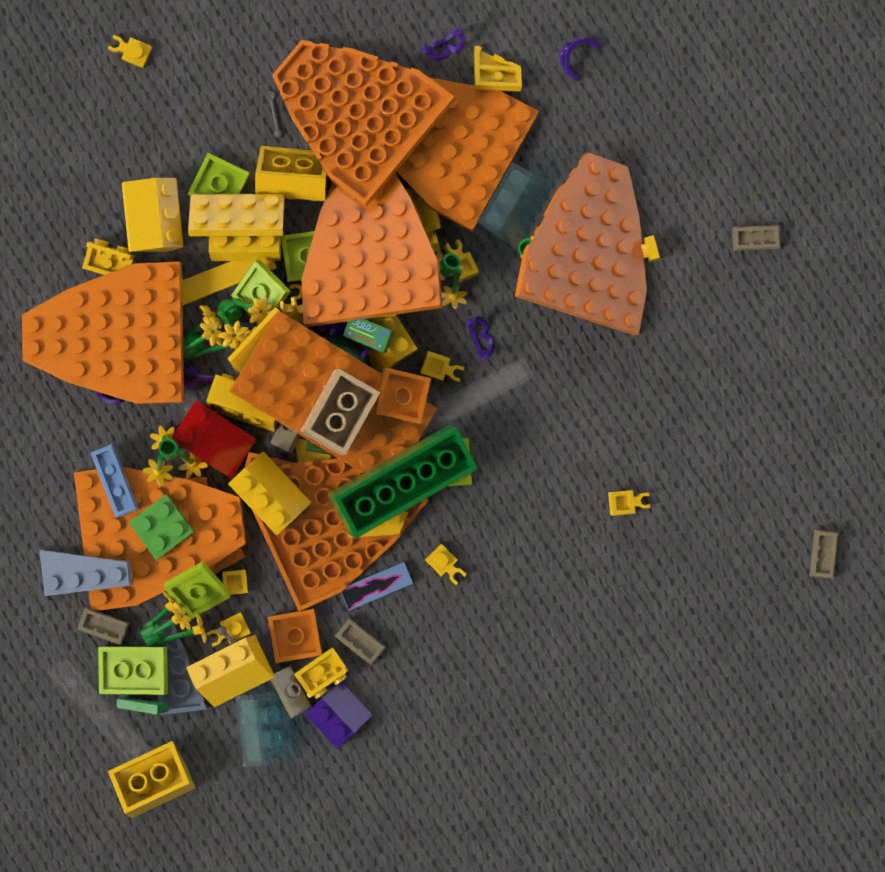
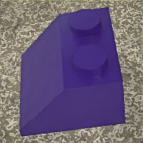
(338, 714)

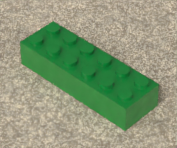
(402, 481)

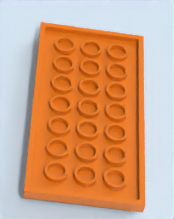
(290, 374)

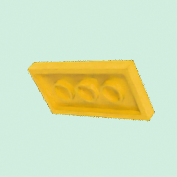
(236, 215)

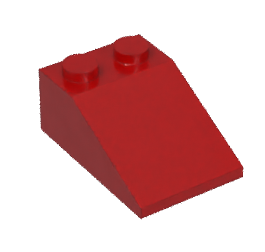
(213, 439)

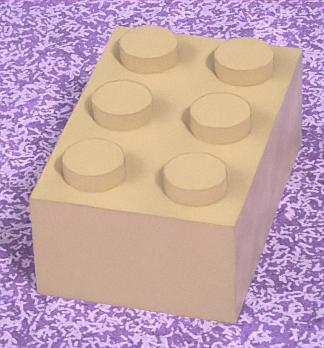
(339, 412)

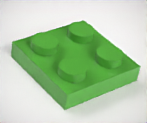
(161, 527)

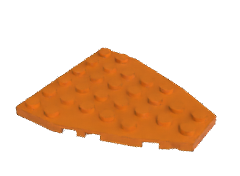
(358, 112)
(467, 152)
(589, 249)
(369, 259)
(114, 334)
(209, 511)
(315, 547)

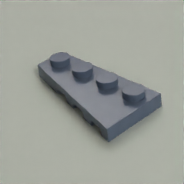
(79, 573)
(181, 690)

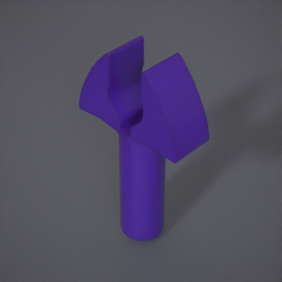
(201, 378)

